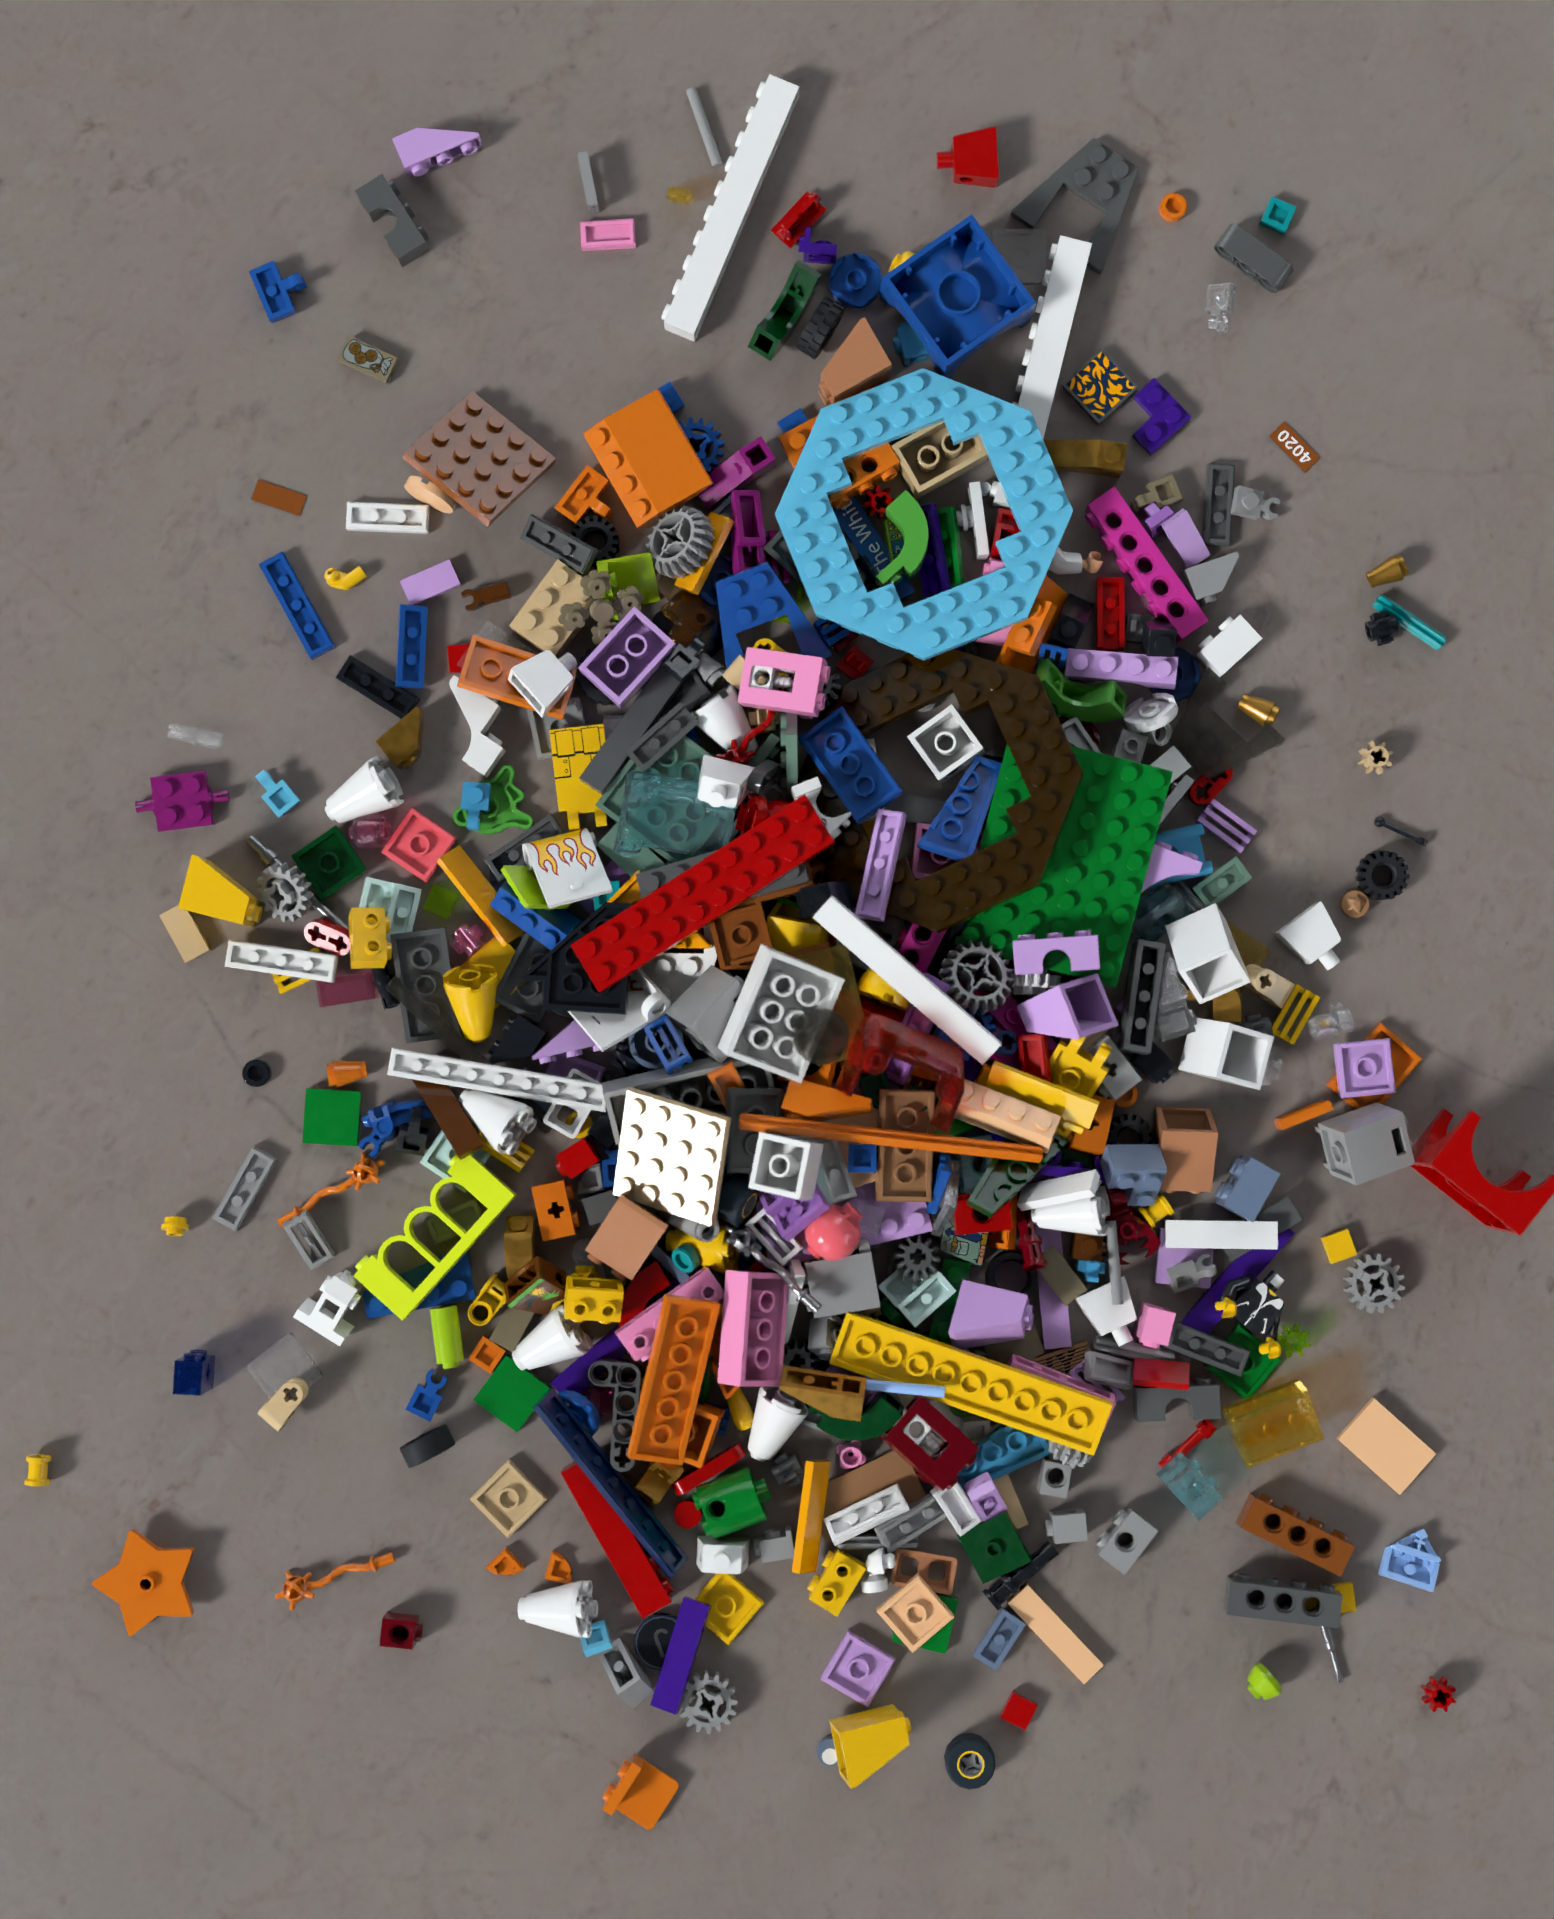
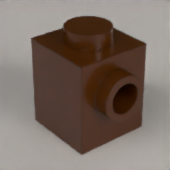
(1087, 1247)

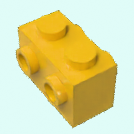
(368, 938)
(593, 1299)
(838, 1581)

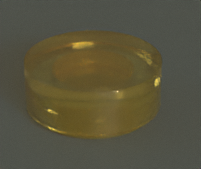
(680, 195)

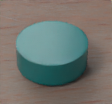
(685, 1258)

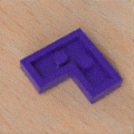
(1165, 414)

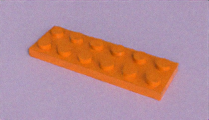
(673, 1379)

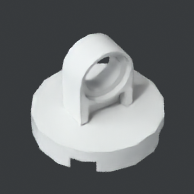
(1151, 715)

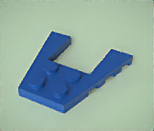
(756, 598)

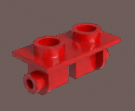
(801, 215)

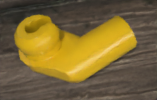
(343, 580)

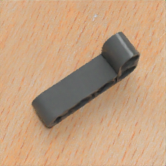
(620, 1414)

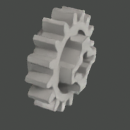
(284, 892)
(1380, 1275)
(718, 1696)

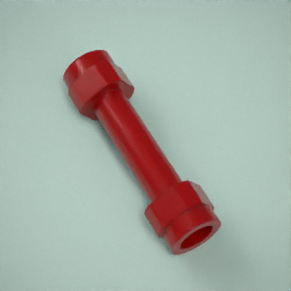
(1204, 1429)

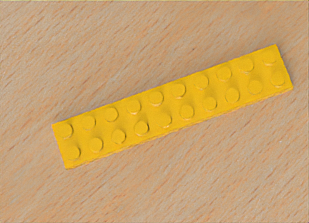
(972, 1382)

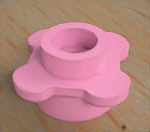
(850, 1461)

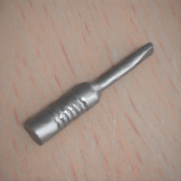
(1330, 1645)

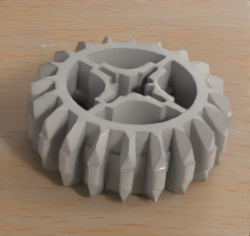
(680, 542)
(998, 984)

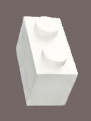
(1228, 646)

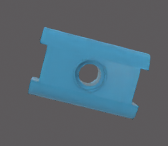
(1187, 840)

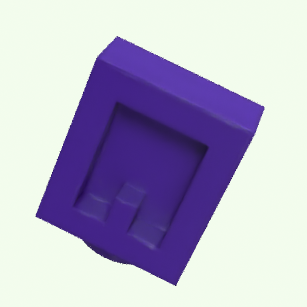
(819, 252)

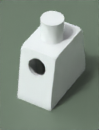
(543, 679)
(723, 782)
(1312, 936)
(1108, 1317)
(722, 1555)

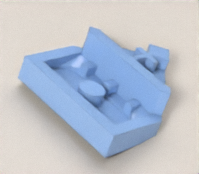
(1411, 1561)

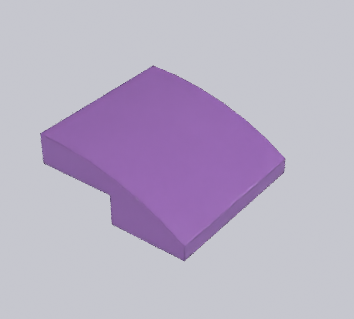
(793, 1214)

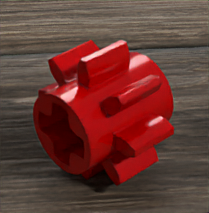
(871, 503)
(1445, 1694)

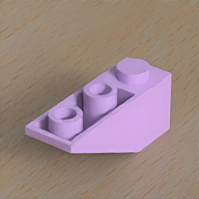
(427, 148)
(569, 1041)

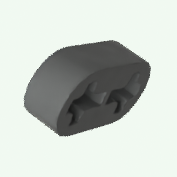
(763, 777)

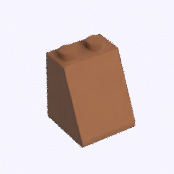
(855, 366)
(1188, 1147)
(626, 1238)

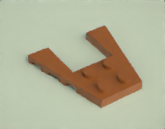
(745, 928)

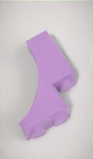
(1167, 864)

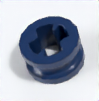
(1011, 1049)

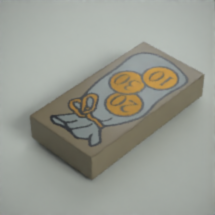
(367, 359)

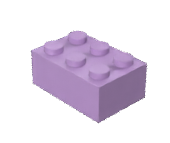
(627, 657)

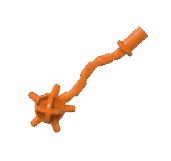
(363, 1172)
(297, 1587)

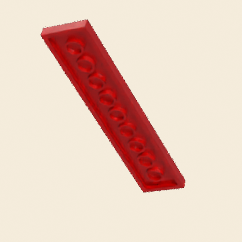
(702, 893)

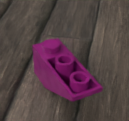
(738, 472)

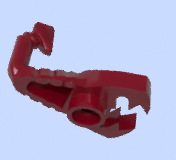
(1128, 1224)

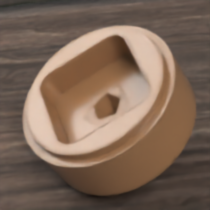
(1354, 904)

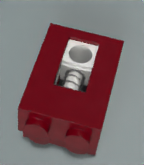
(948, 1457)

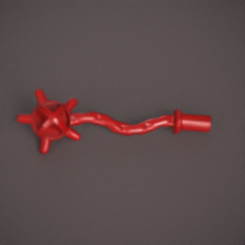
(739, 754)

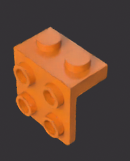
(640, 1792)

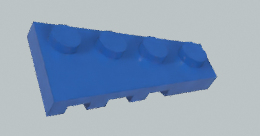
(960, 821)
(453, 1288)

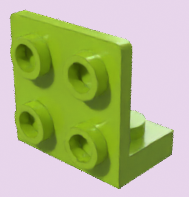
(631, 571)
(526, 887)

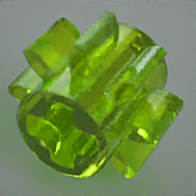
(1294, 1347)

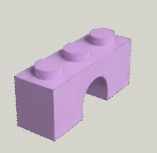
(1081, 950)

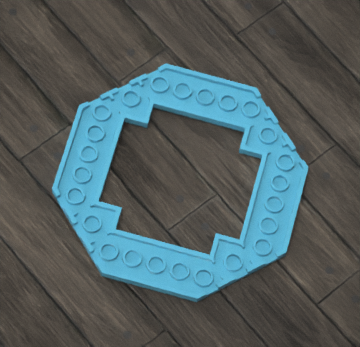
(885, 416)

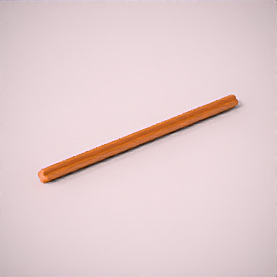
(890, 1137)

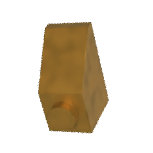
(404, 739)

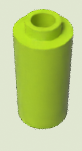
(447, 1335)

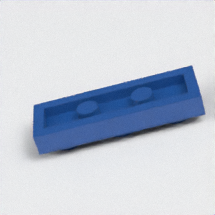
(411, 646)

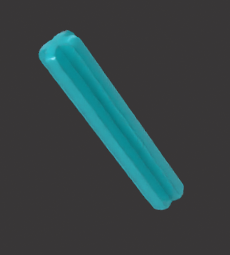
(1410, 622)

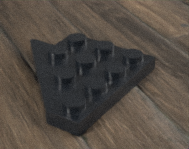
(566, 980)

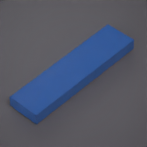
(297, 605)

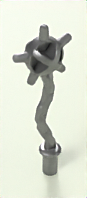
(745, 1241)

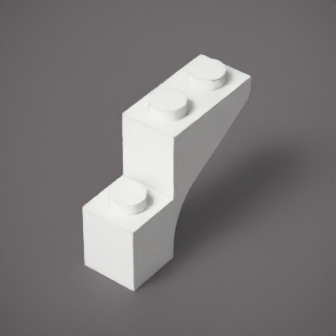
(480, 714)

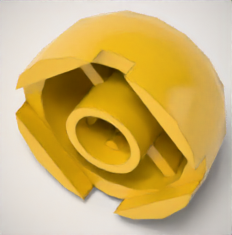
(875, 987)

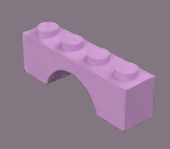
(1139, 669)

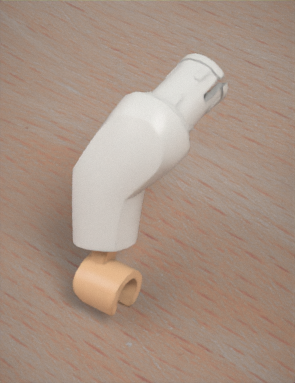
(1072, 562)

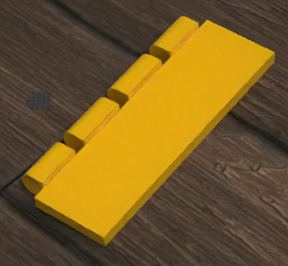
(1071, 1106)

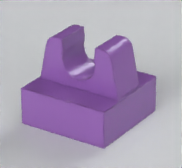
(1154, 518)

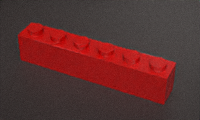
(627, 1555)

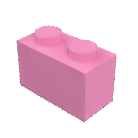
(1154, 1325)

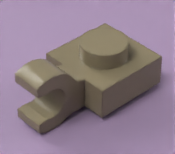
(1160, 492)

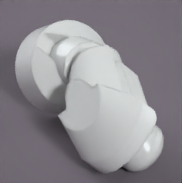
(876, 1564)

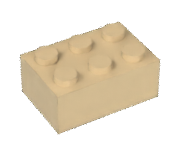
(932, 460)
(539, 616)

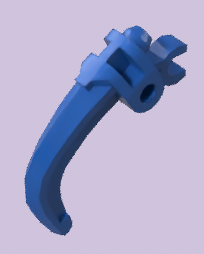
(386, 1120)

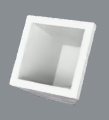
(1207, 954)
(1226, 1053)

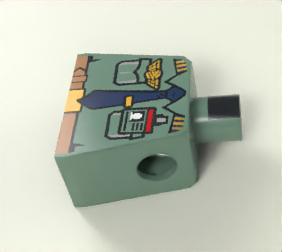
(965, 1246)

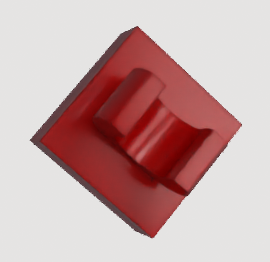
(854, 663)

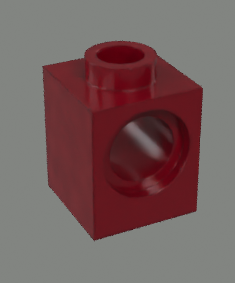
(389, 1636)

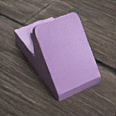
(985, 1496)

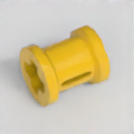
(1156, 1212)
(37, 1470)

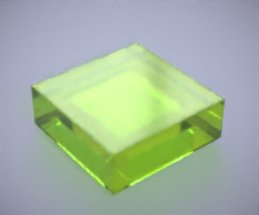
(441, 901)

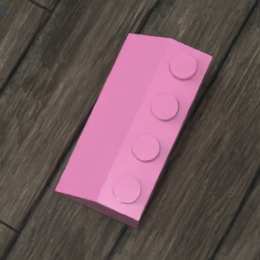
(753, 1329)

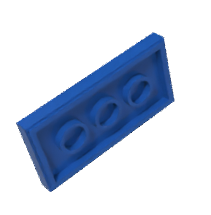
(850, 765)

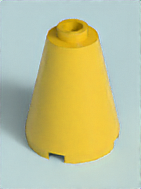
(473, 998)

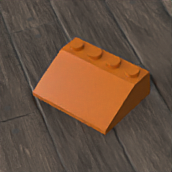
(648, 459)

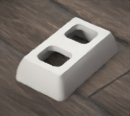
(551, 1116)

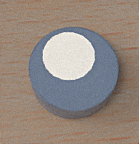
(826, 1751)

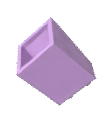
(1069, 1010)
(989, 1316)

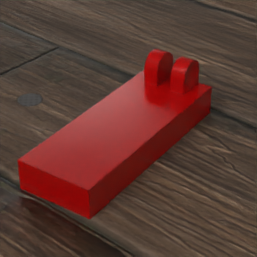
(1110, 614)

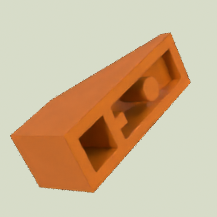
(821, 1103)

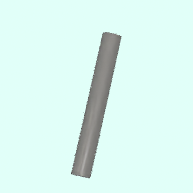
(704, 127)
(1114, 1264)

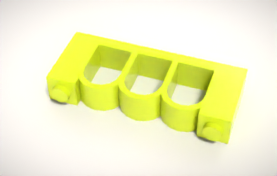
(388, 1285)

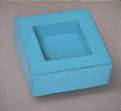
(598, 1641)

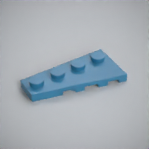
(1004, 1452)

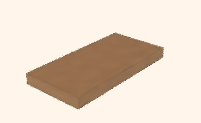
(904, 1172)
(868, 1480)

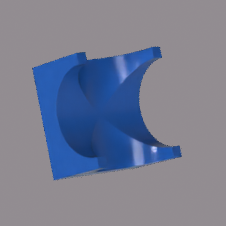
(957, 295)

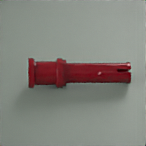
(1029, 1241)

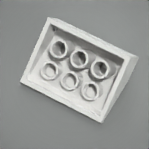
(768, 1008)

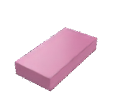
(607, 234)

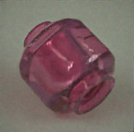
(370, 831)

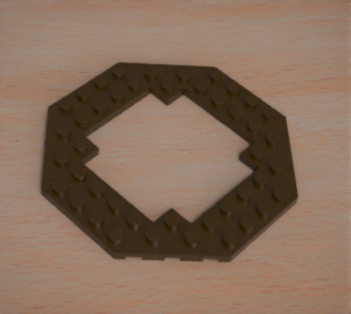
(1036, 746)

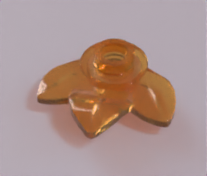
(683, 616)

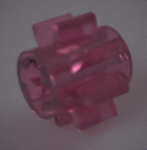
(467, 939)

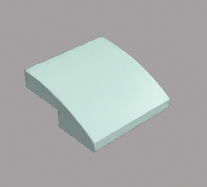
(398, 899)
(917, 1298)

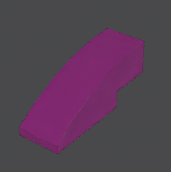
(747, 530)

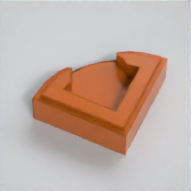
(505, 1563)
(559, 1569)

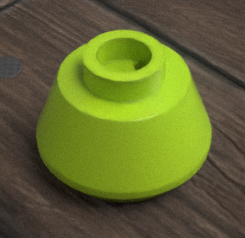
(1263, 1683)

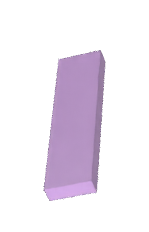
(880, 865)

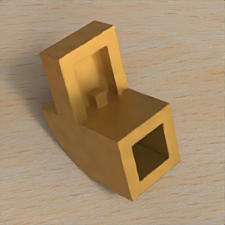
(1225, 1007)
(518, 1243)
(656, 1481)

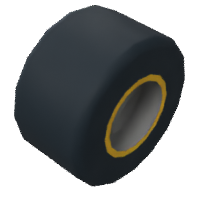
(736, 1200)
(973, 1770)

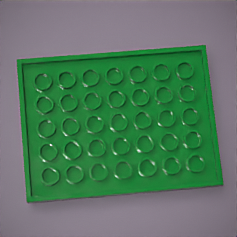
(1094, 868)

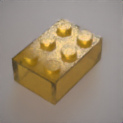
(1272, 1423)

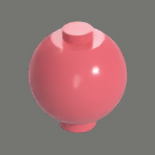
(834, 1233)

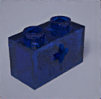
(194, 1373)

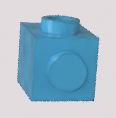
(909, 345)

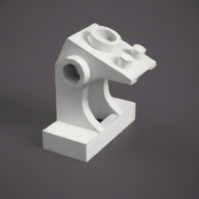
(811, 789)
(341, 1290)

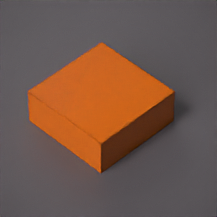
(487, 1354)

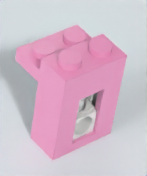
(807, 686)

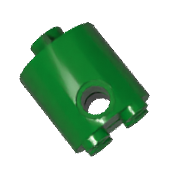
(741, 1498)

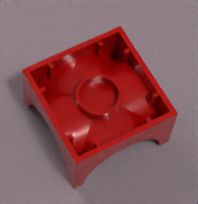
(1450, 1166)

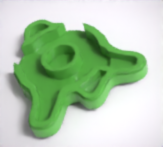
(503, 806)

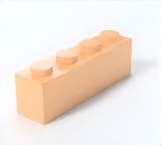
(1007, 1116)

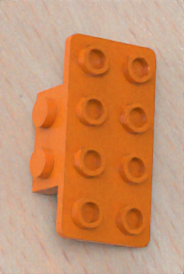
(1025, 638)

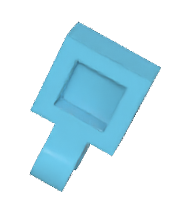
(278, 796)

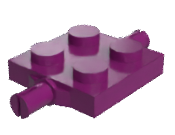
(182, 801)

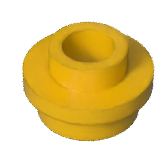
(175, 1225)

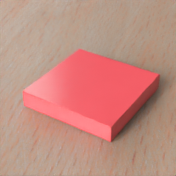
(419, 845)

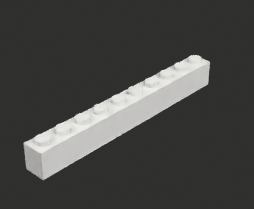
(731, 208)
(1049, 336)

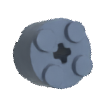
(644, 1053)

